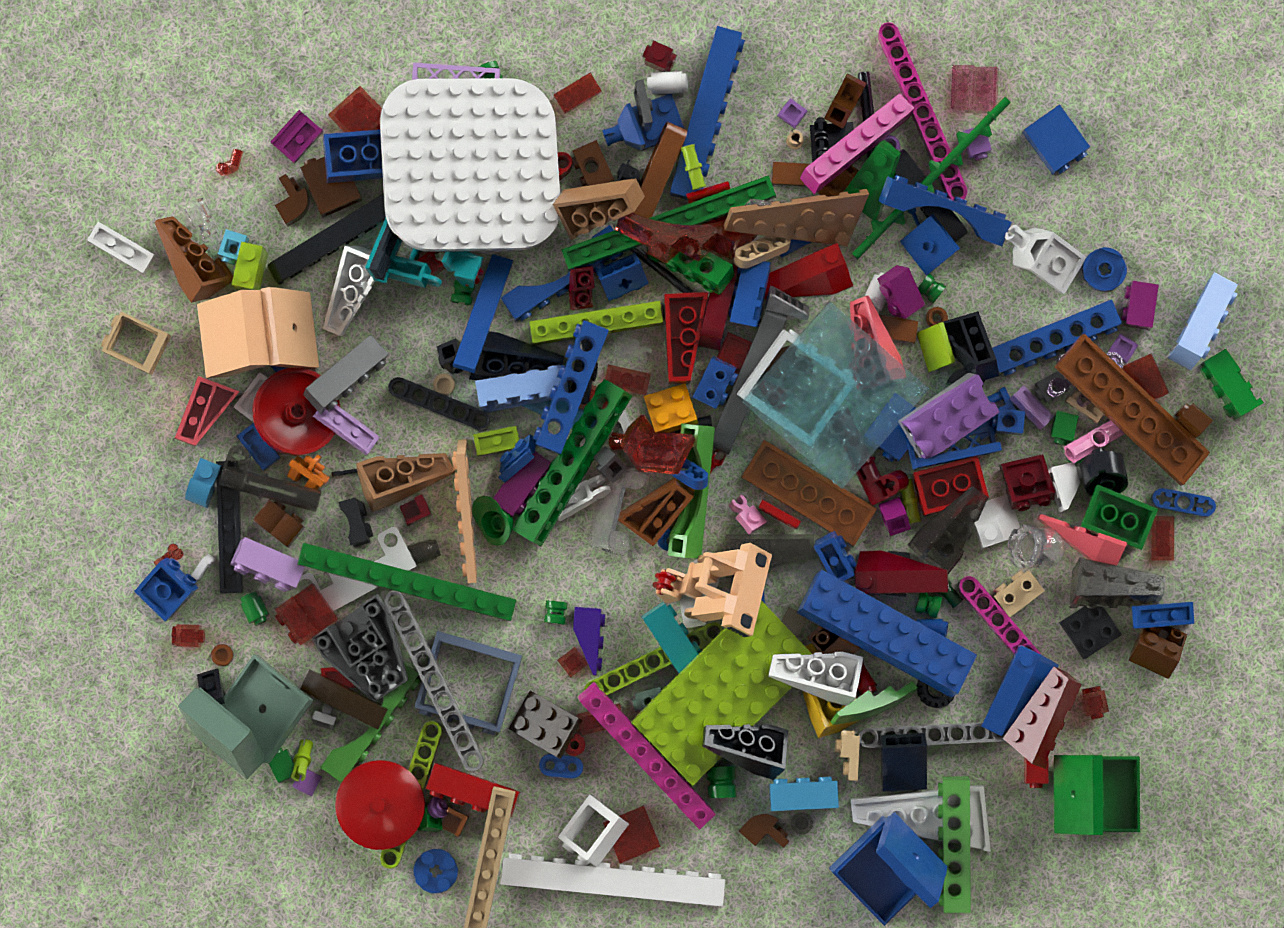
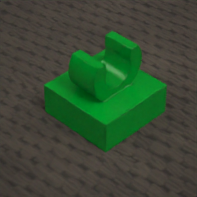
(430, 823)

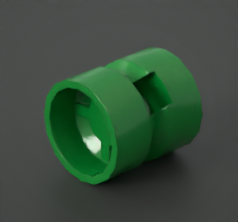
(721, 782)

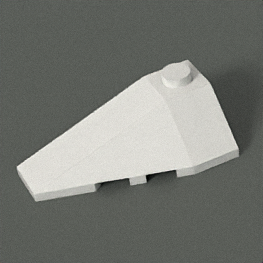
(822, 675)

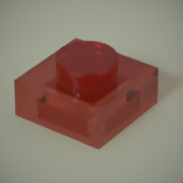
(572, 662)

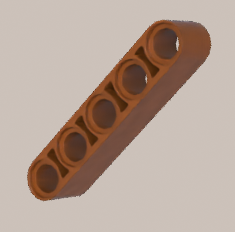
(660, 167)

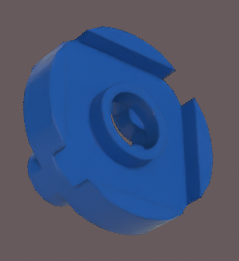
(1093, 275)
(429, 860)

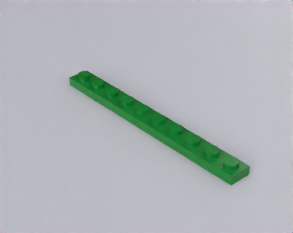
(690, 214)
(406, 582)

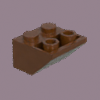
(828, 642)
(1158, 649)

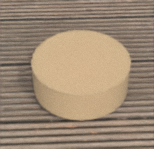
(444, 384)

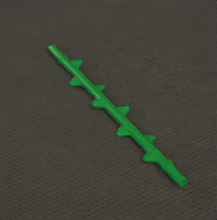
(936, 169)

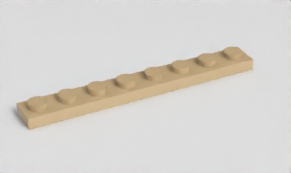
(489, 858)

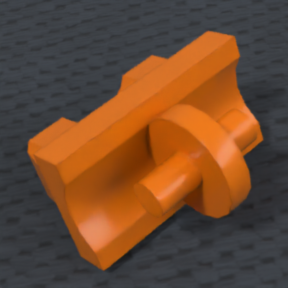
(310, 469)

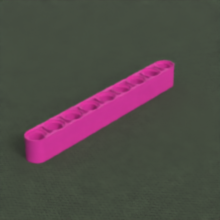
(921, 102)

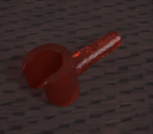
(173, 551)

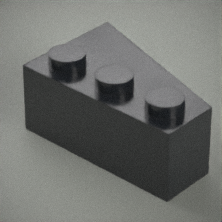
(972, 345)

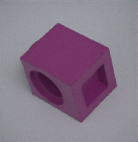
(894, 516)

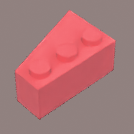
(203, 409)

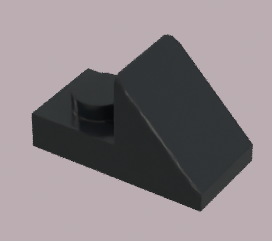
(212, 684)

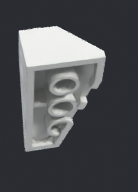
(349, 290)

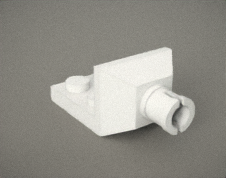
(1045, 256)

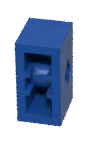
(622, 277)

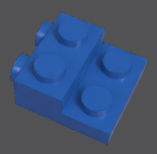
(166, 588)

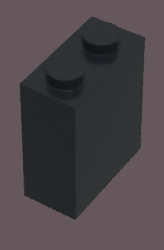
(904, 762)

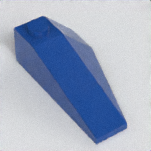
(1018, 686)

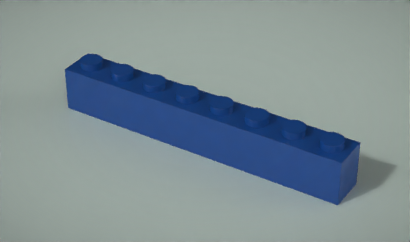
(709, 105)

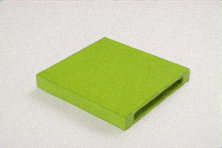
(935, 347)

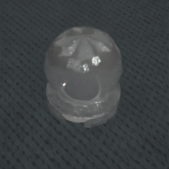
(1035, 547)

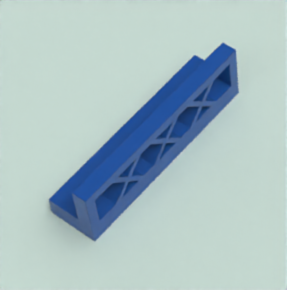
(959, 454)

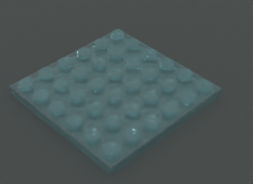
(835, 395)

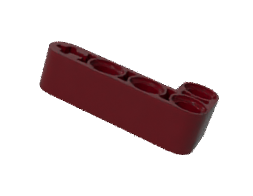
(716, 316)

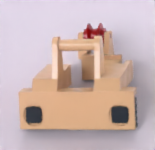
(736, 609)

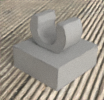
(325, 718)

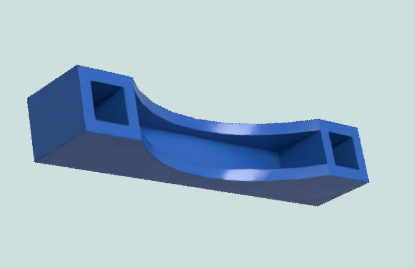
(904, 196)
(527, 298)

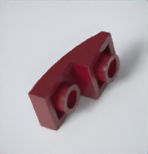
(580, 288)

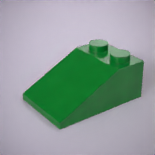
(1119, 517)

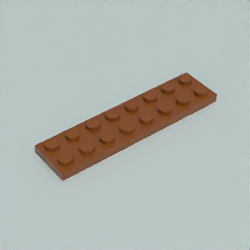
(1132, 409)

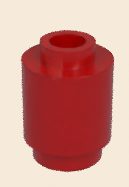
(575, 752)

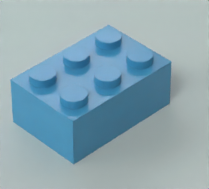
(803, 794)

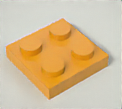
(670, 409)

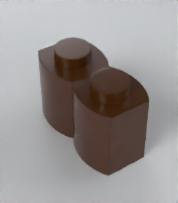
(1193, 419)
(279, 523)

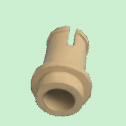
(794, 144)

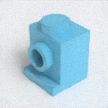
(231, 239)

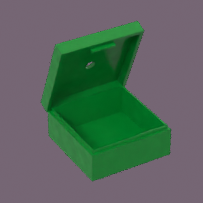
(1096, 794)

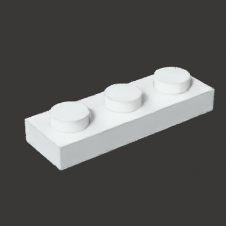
(121, 247)

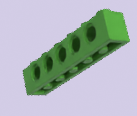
(958, 786)

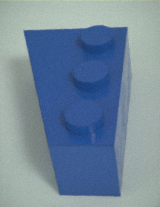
(750, 294)

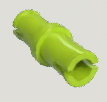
(693, 167)
(910, 503)
(302, 760)

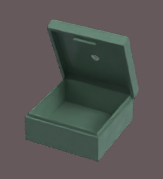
(237, 727)

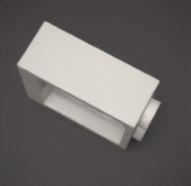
(604, 841)

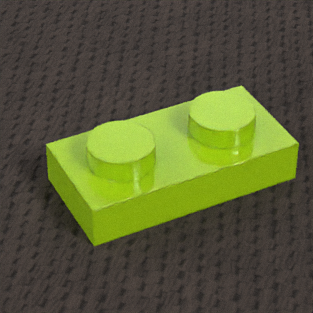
(496, 440)

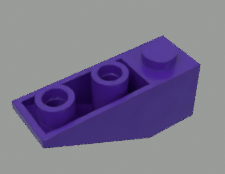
(587, 630)

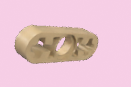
(748, 255)

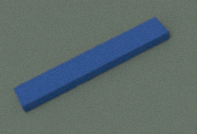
(483, 313)

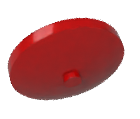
(286, 416)
(380, 805)

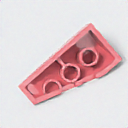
(867, 318)
(1093, 547)

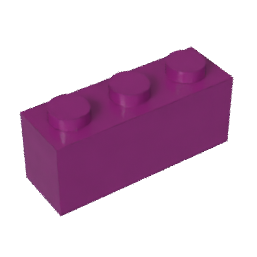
(522, 485)

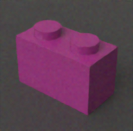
(900, 291)
(1140, 305)

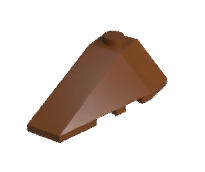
(194, 268)

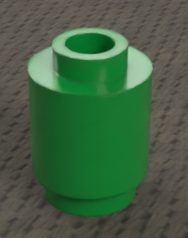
(254, 608)

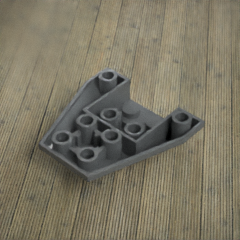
(365, 649)

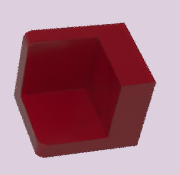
(415, 510)

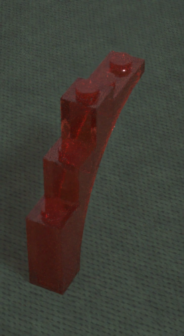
(669, 239)

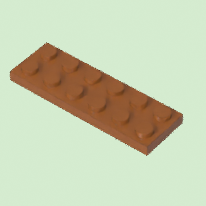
(808, 492)

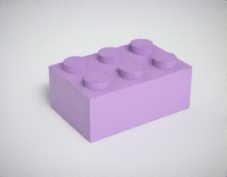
(267, 565)

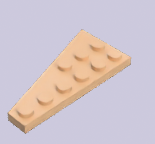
(464, 506)

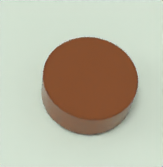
(222, 655)

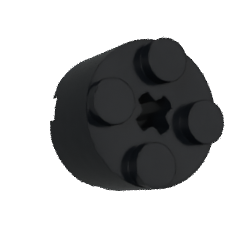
(1104, 469)

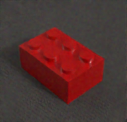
(945, 483)

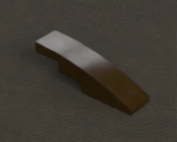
(343, 699)

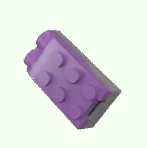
(948, 416)

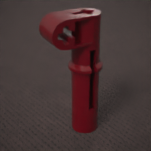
(875, 484)

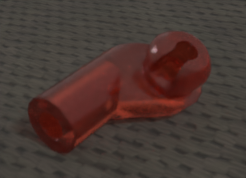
(231, 165)

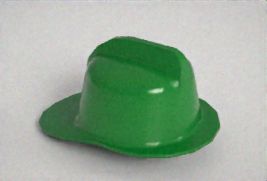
(492, 520)

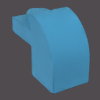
(202, 483)

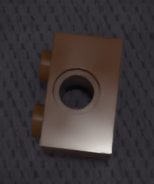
(591, 154)

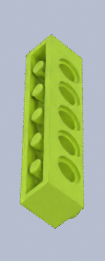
(613, 319)

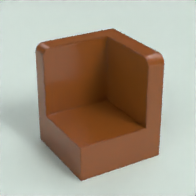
(454, 821)

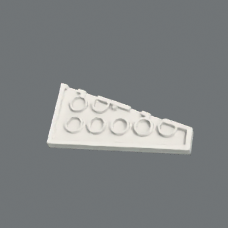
(920, 813)

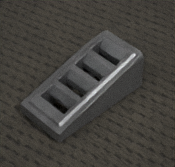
(785, 304)

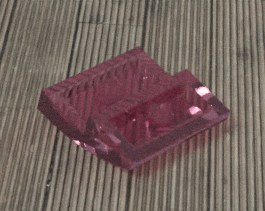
(963, 87)

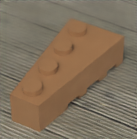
(597, 204)

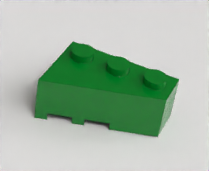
(873, 177)
(1229, 384)

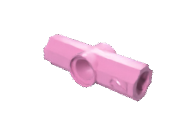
(1085, 445)

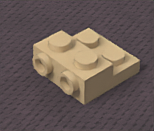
(848, 747)

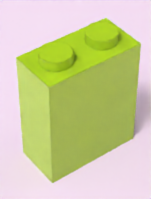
(249, 267)

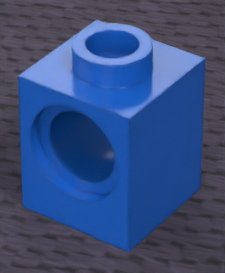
(1018, 422)

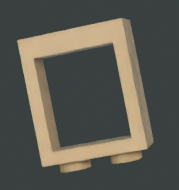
(155, 353)

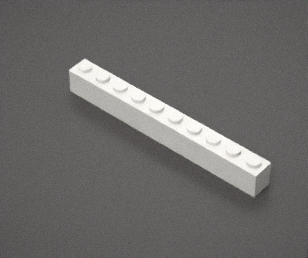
(613, 881)

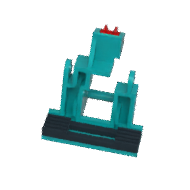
(385, 263)

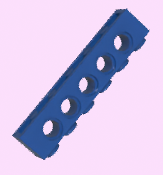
(1105, 312)
(596, 336)

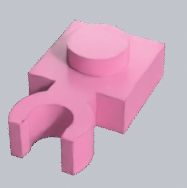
(747, 516)

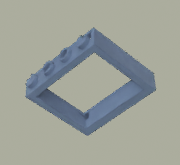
(488, 727)

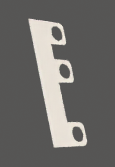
(347, 590)

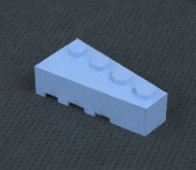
(1204, 321)
(517, 389)

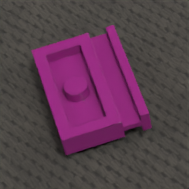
(296, 136)

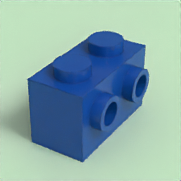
(715, 382)
(834, 556)

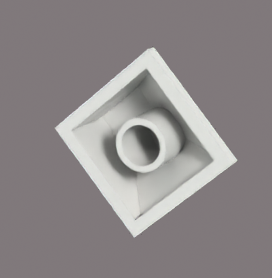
(1065, 482)
(995, 522)

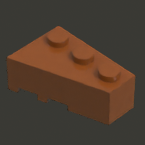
(657, 510)

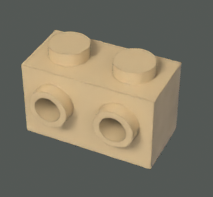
(1018, 593)

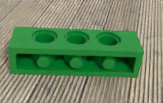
(714, 281)

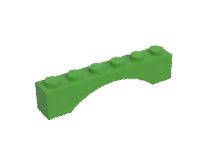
(688, 532)
(344, 759)

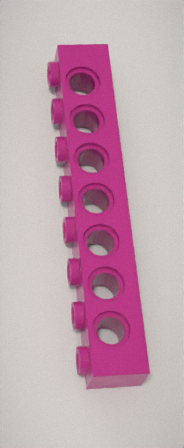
(646, 755)

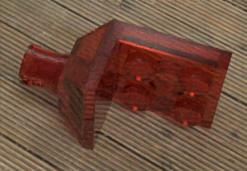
(652, 450)

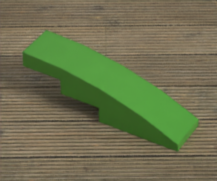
(869, 706)

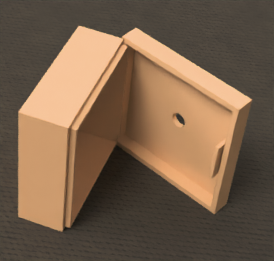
(257, 331)

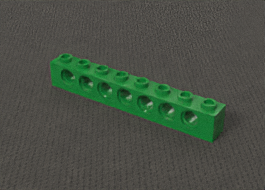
(572, 474)

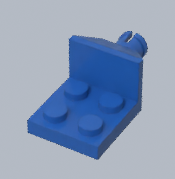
(629, 125)

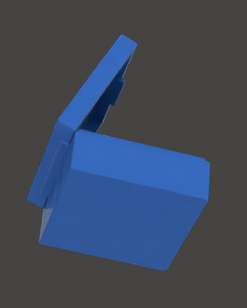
(890, 868)

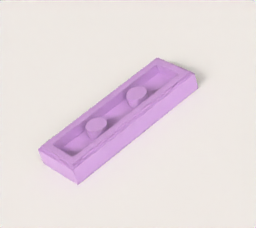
(348, 429)

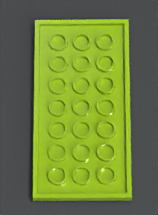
(718, 687)

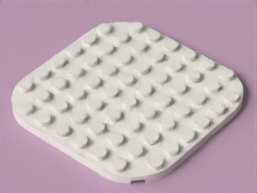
(469, 164)

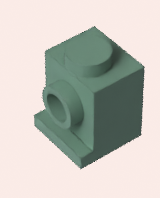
(638, 702)

